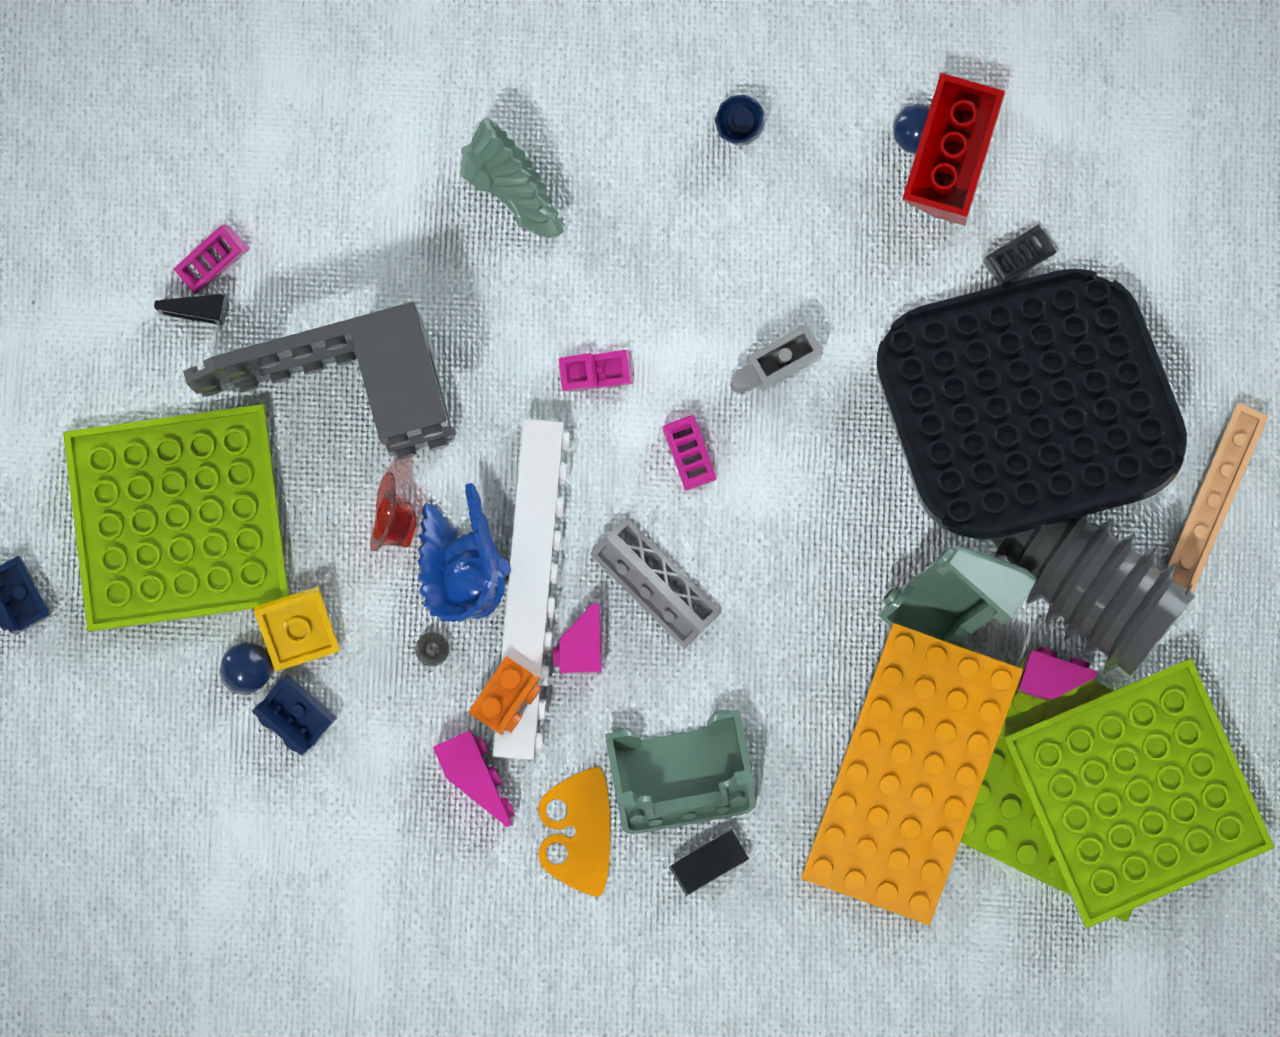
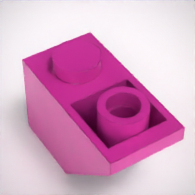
(1051, 677)

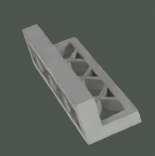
(651, 586)

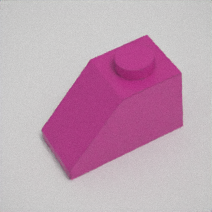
(580, 645)

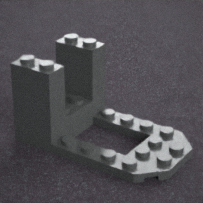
(392, 362)

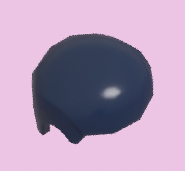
(740, 120)
(909, 126)
(245, 668)

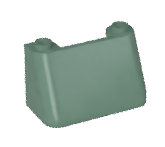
(958, 595)
(682, 775)

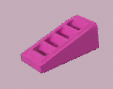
(238, 250)
(680, 425)

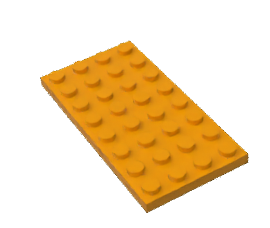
(911, 773)

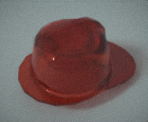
(393, 517)

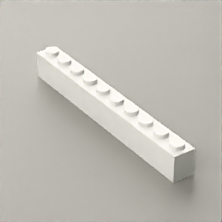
(533, 573)

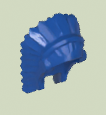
(462, 574)

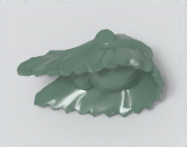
(501, 169)

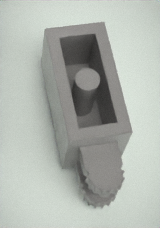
(777, 361)

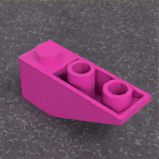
(466, 769)

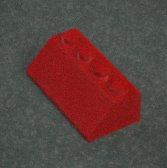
(953, 148)

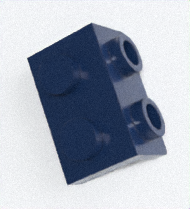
(20, 598)
(294, 715)

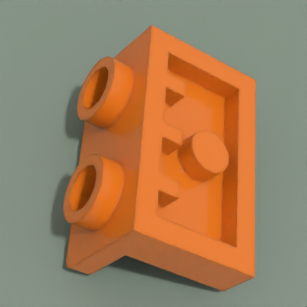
(504, 696)

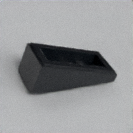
(997, 270)
(204, 309)

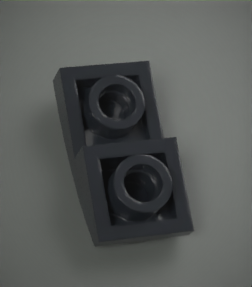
(709, 862)

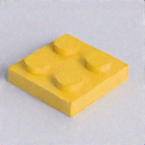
(296, 629)

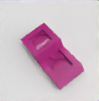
(595, 370)

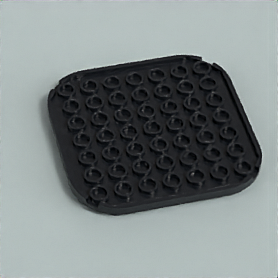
(1030, 404)

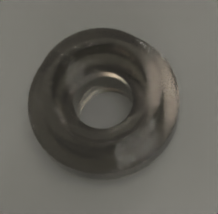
(422, 644)

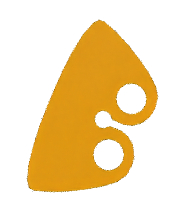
(590, 816)

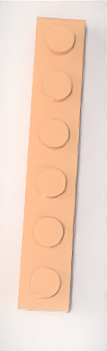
(1216, 494)

